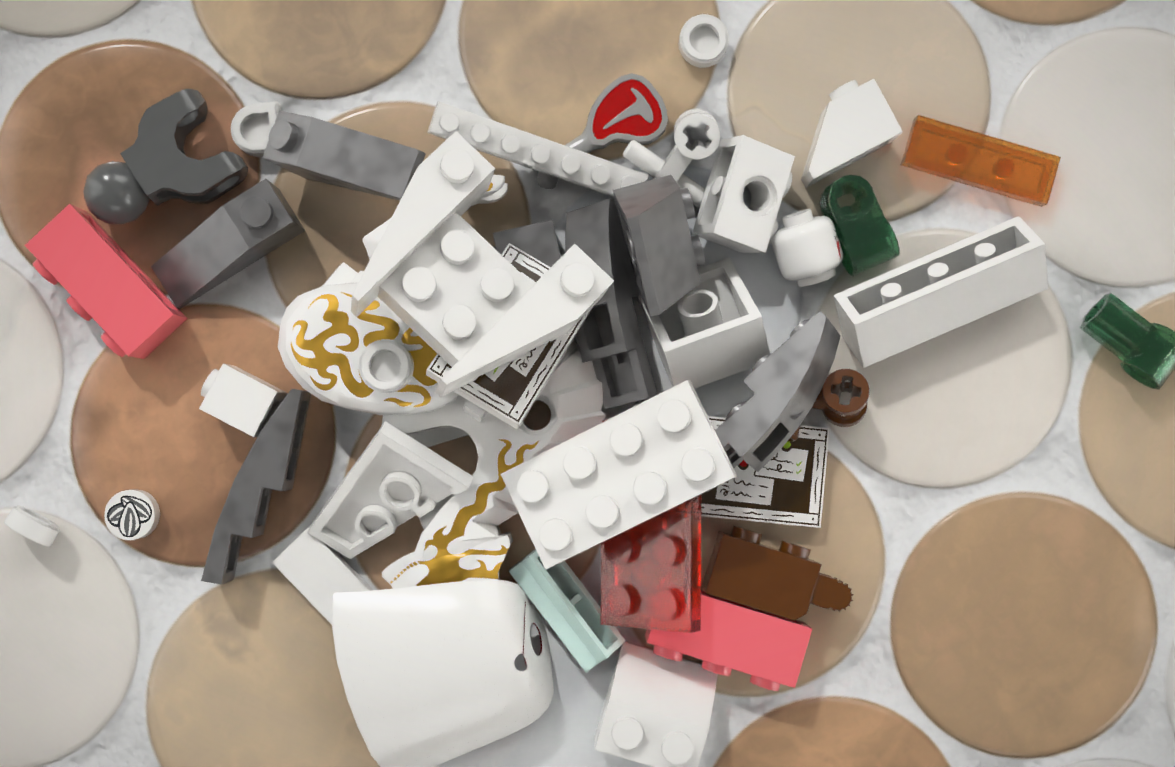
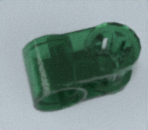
(861, 227)

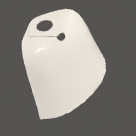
(437, 667)

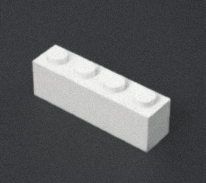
(942, 291)

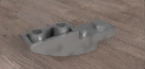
(611, 330)
(784, 392)

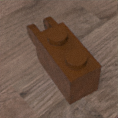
(770, 578)

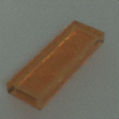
(980, 161)

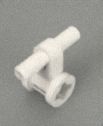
(681, 154)

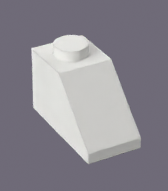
(849, 129)

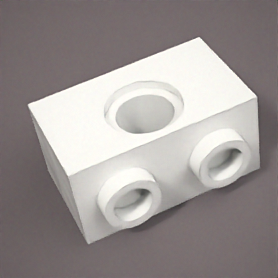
(723, 214)

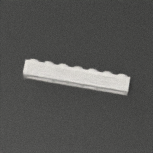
(533, 151)

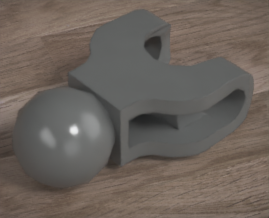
(158, 165)

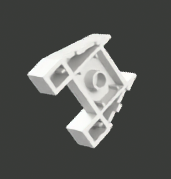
(458, 285)

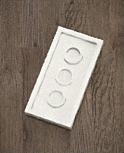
(618, 474)

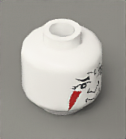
(807, 248)

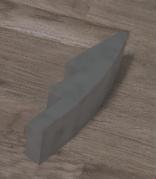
(267, 467)

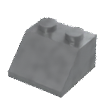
(660, 241)

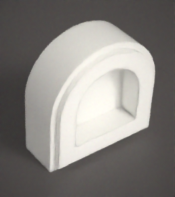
(252, 127)

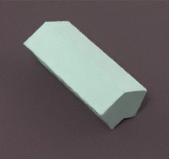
(567, 609)

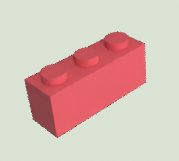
(104, 283)
(740, 640)

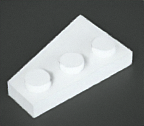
(385, 489)

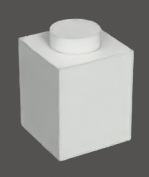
(240, 399)

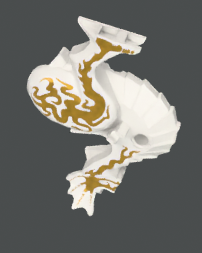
(461, 535)

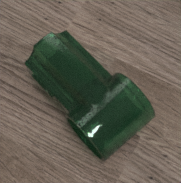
(1142, 346)

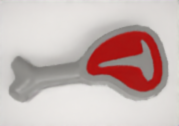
(621, 113)

